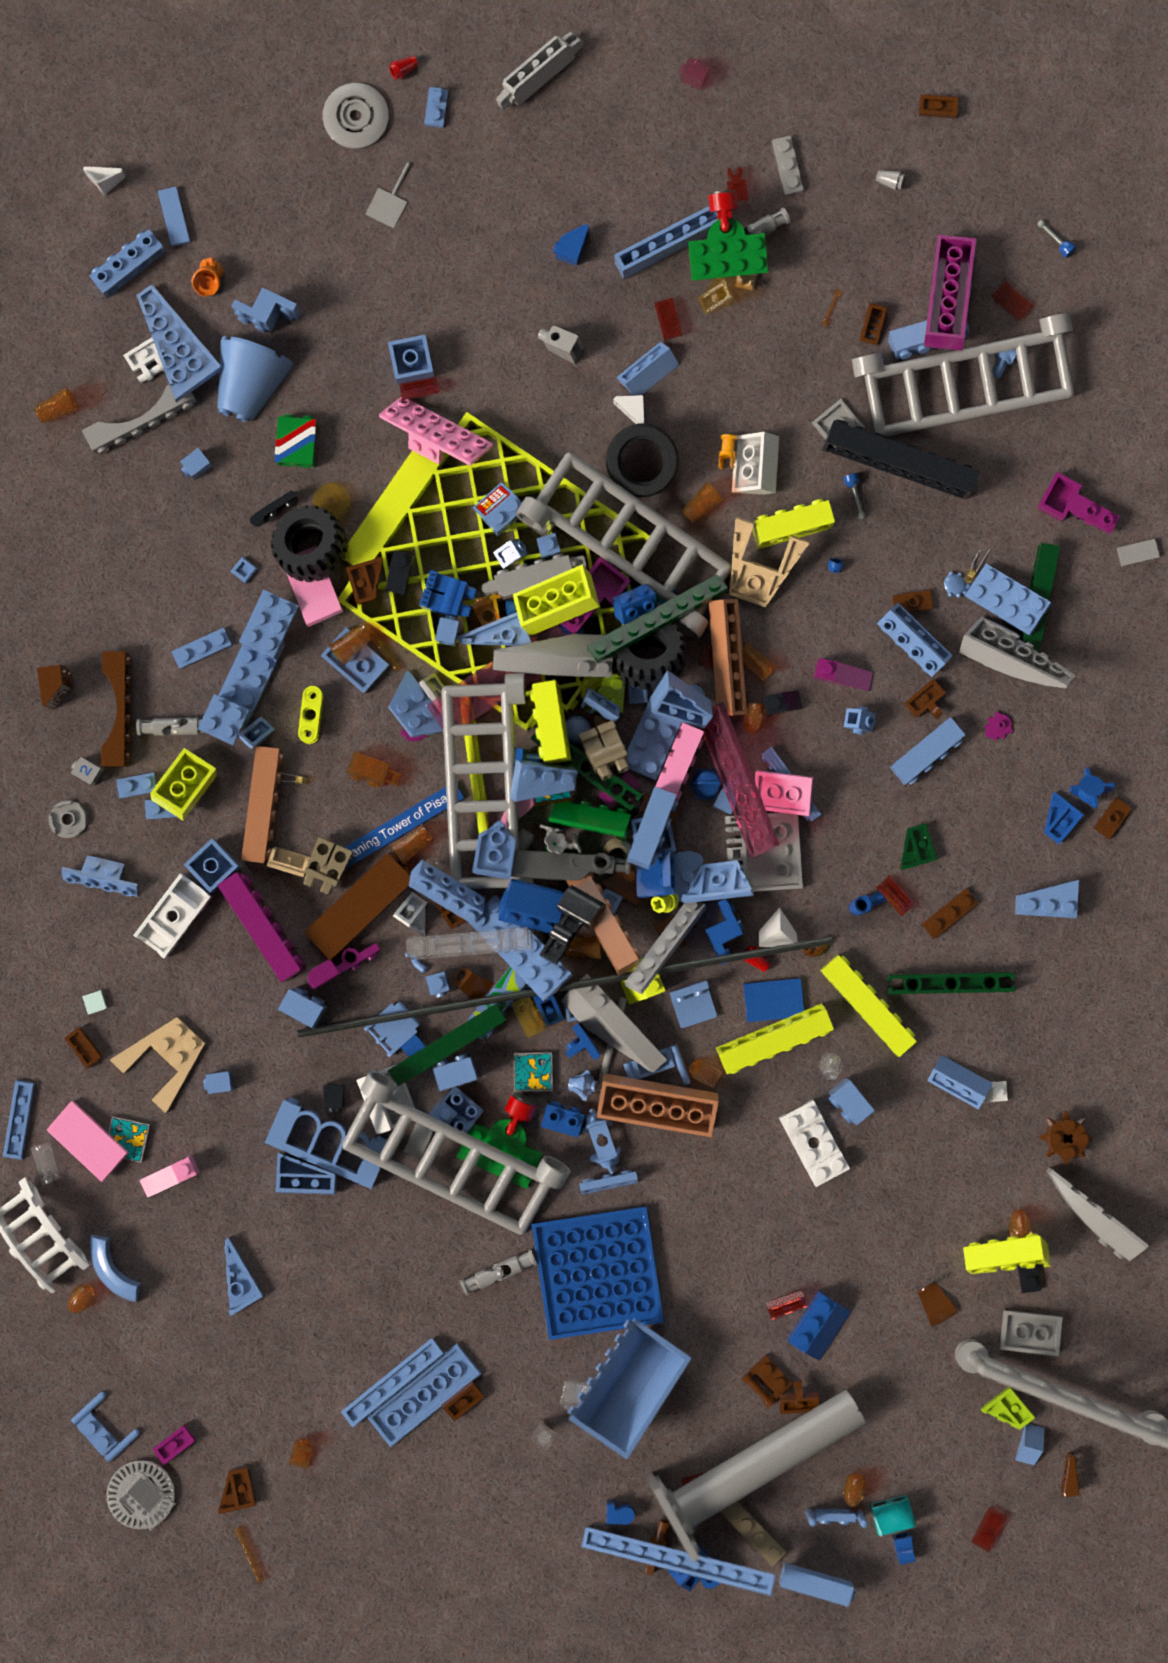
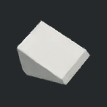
(631, 406)

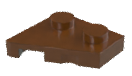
(365, 580)
(625, 885)
(238, 1491)

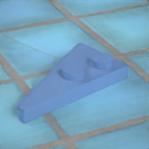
(503, 632)
(241, 1284)

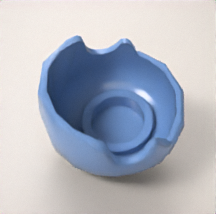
(575, 725)

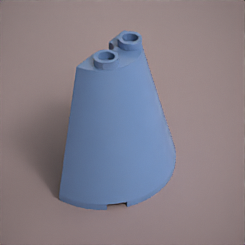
(248, 377)

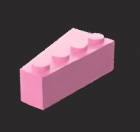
(679, 759)

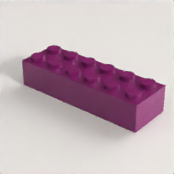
(950, 292)
(261, 926)

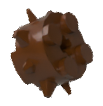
(1054, 1137)

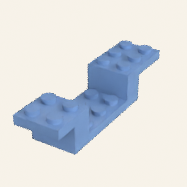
(252, 668)

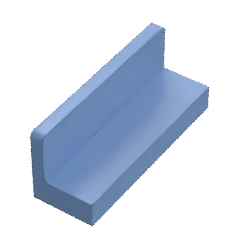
(648, 370)
(960, 1082)

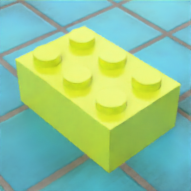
(183, 784)

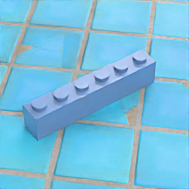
(664, 243)

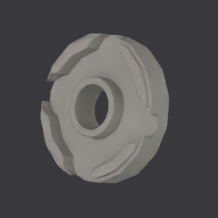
(79, 819)

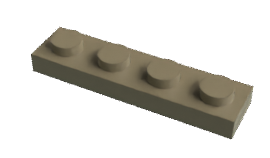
(754, 1532)

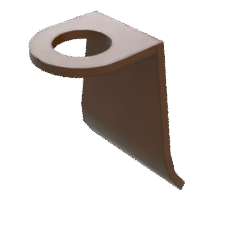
(472, 984)
(936, 1304)

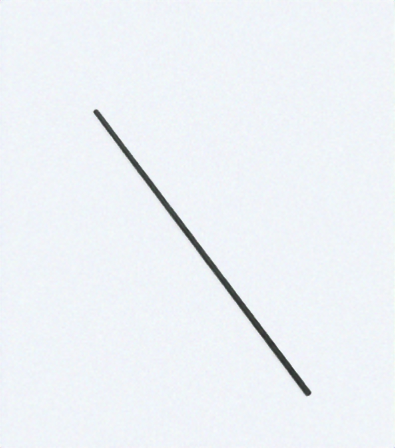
(565, 987)

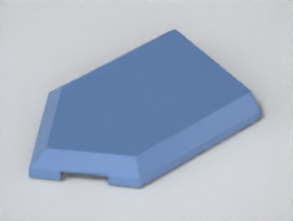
(495, 852)

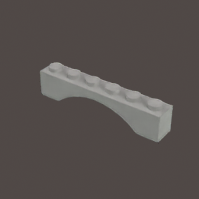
(103, 435)

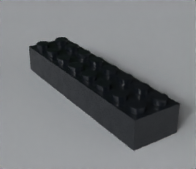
(900, 459)

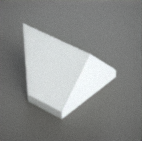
(105, 178)
(413, 913)
(777, 931)

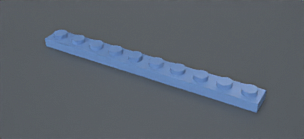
(678, 1560)

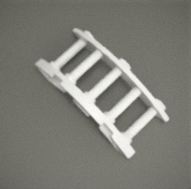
(48, 1227)

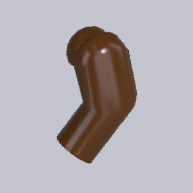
(815, 951)

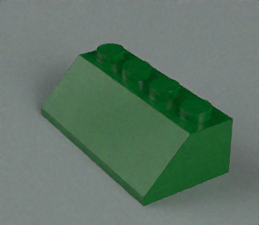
(592, 819)

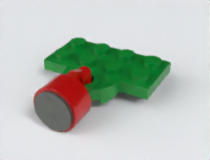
(727, 248)
(508, 1137)

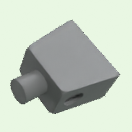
(564, 344)

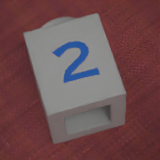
(86, 770)

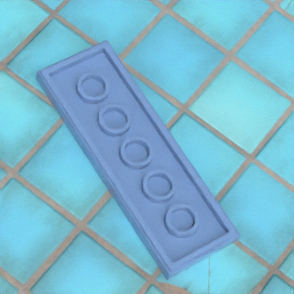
(423, 1395)

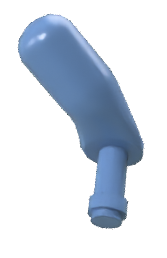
(417, 964)

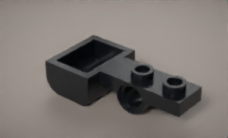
(578, 910)

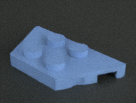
(411, 709)
(718, 882)

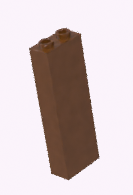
(359, 906)

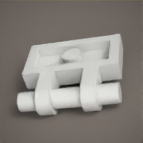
(142, 356)

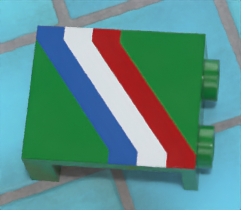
(295, 441)

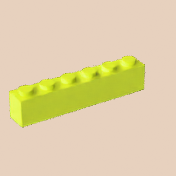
(868, 1006)
(774, 1039)

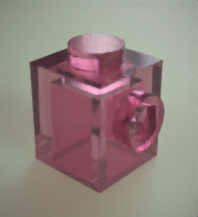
(694, 73)

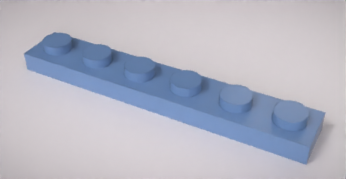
(392, 1382)

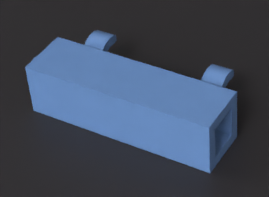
(817, 1584)

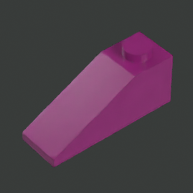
(842, 674)

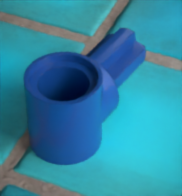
(868, 903)

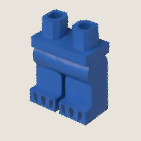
(454, 594)

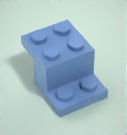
(266, 310)

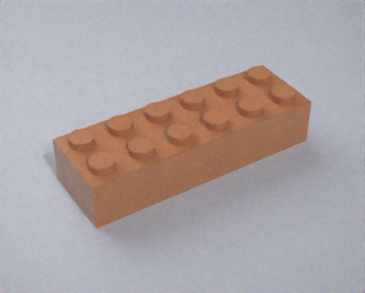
(657, 1105)

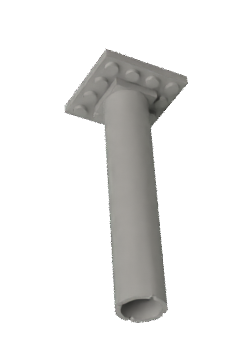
(755, 1466)

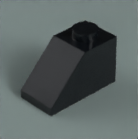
(399, 572)
(781, 703)

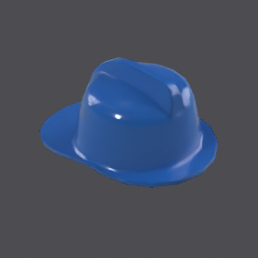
(706, 784)

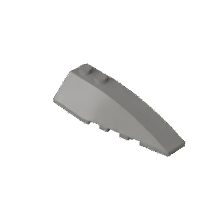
(1006, 653)
(554, 656)
(608, 1022)
(1103, 1225)

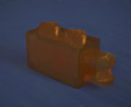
(371, 770)

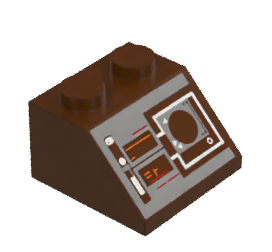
(53, 684)

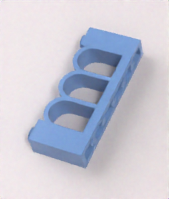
(283, 1127)

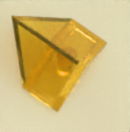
(716, 296)

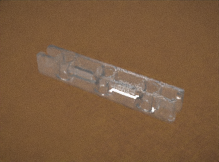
(469, 943)

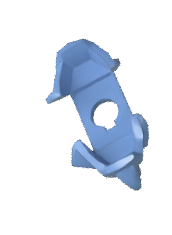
(606, 1155)

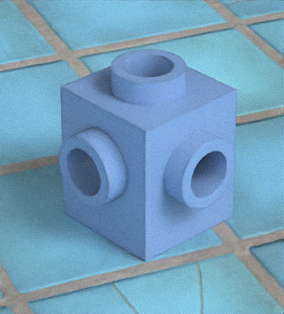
(859, 720)

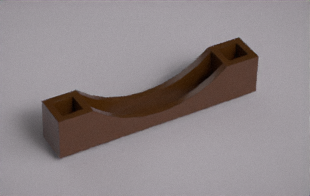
(115, 749)

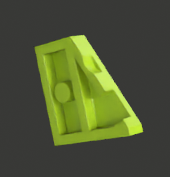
(612, 689)
(1009, 1408)

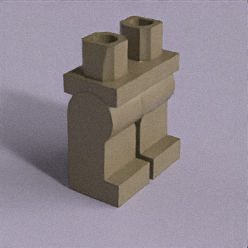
(607, 756)
(328, 871)

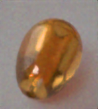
(754, 718)
(1019, 1224)
(80, 1298)
(854, 1489)

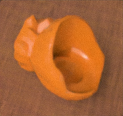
(207, 278)

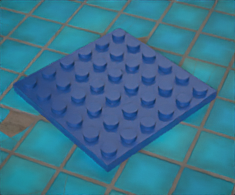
(597, 1272)

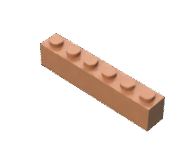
(727, 655)
(261, 804)
(608, 929)

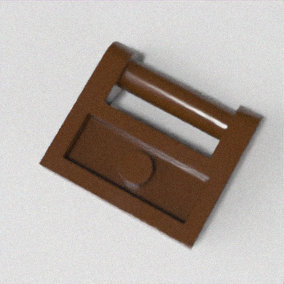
(771, 1376)

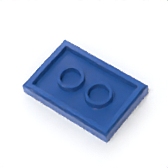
(773, 999)

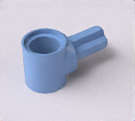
(1002, 360)

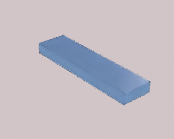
(19, 1119)

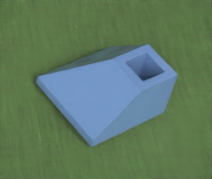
(456, 1110)

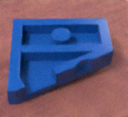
(1061, 819)

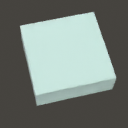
(94, 1002)

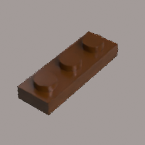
(949, 913)

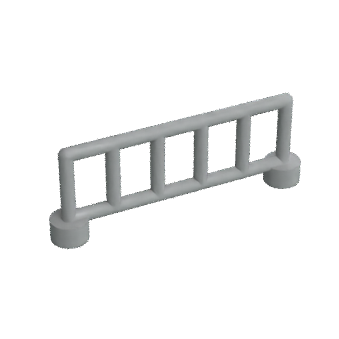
(873, 368)
(537, 512)
(511, 693)
(379, 1089)
(1149, 1425)

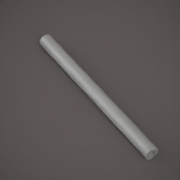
(609, 1050)

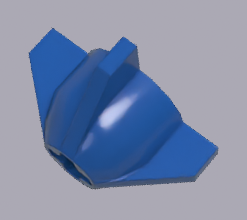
(1091, 788)

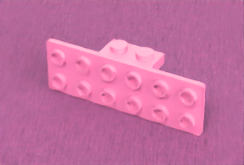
(433, 434)

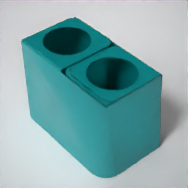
(893, 1516)

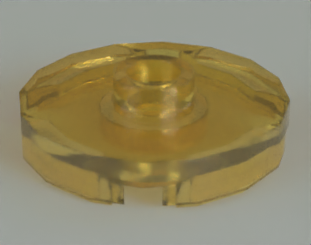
(339, 493)

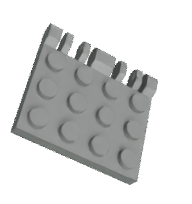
(776, 868)

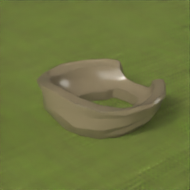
(617, 843)

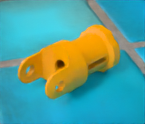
(728, 450)

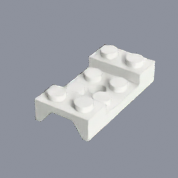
(185, 899)
(824, 1160)

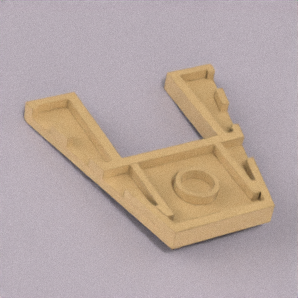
(755, 581)
(177, 1046)

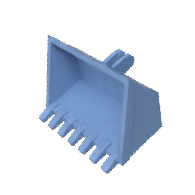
(629, 1388)

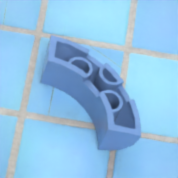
(108, 1272)

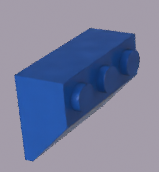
(530, 906)
(818, 1325)

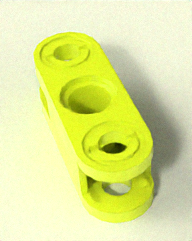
(307, 705)

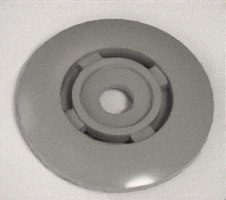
(373, 115)
(122, 1476)

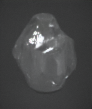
(830, 1065)

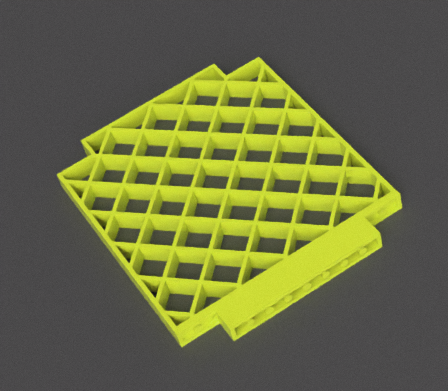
(398, 503)

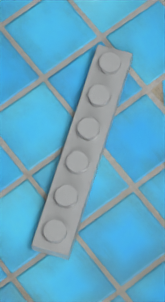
(665, 946)

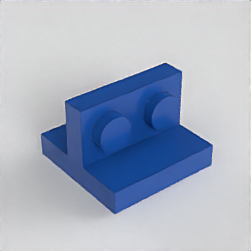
(575, 1046)

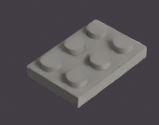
(1031, 1332)

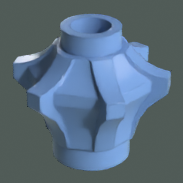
(583, 1085)

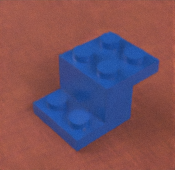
(725, 929)

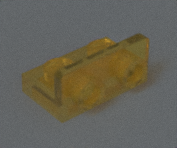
(529, 1016)

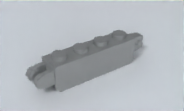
(538, 69)
(511, 582)

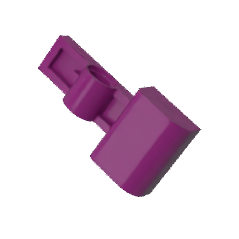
(1063, 498)
(607, 584)
(327, 971)

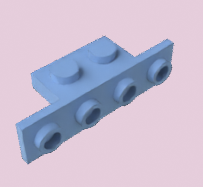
(102, 875)

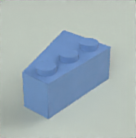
(681, 702)
(540, 780)
(1052, 901)
(302, 1178)

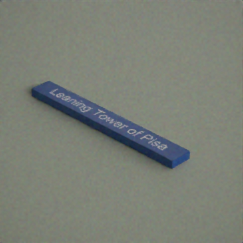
(399, 826)

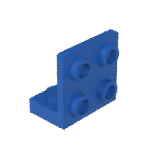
(658, 879)

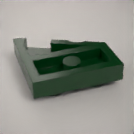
(917, 847)

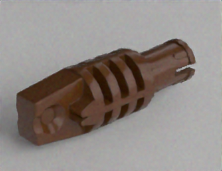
(660, 1539)

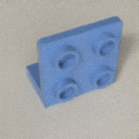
(693, 1004)

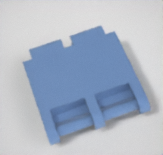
(394, 1032)

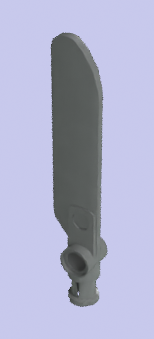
(565, 865)

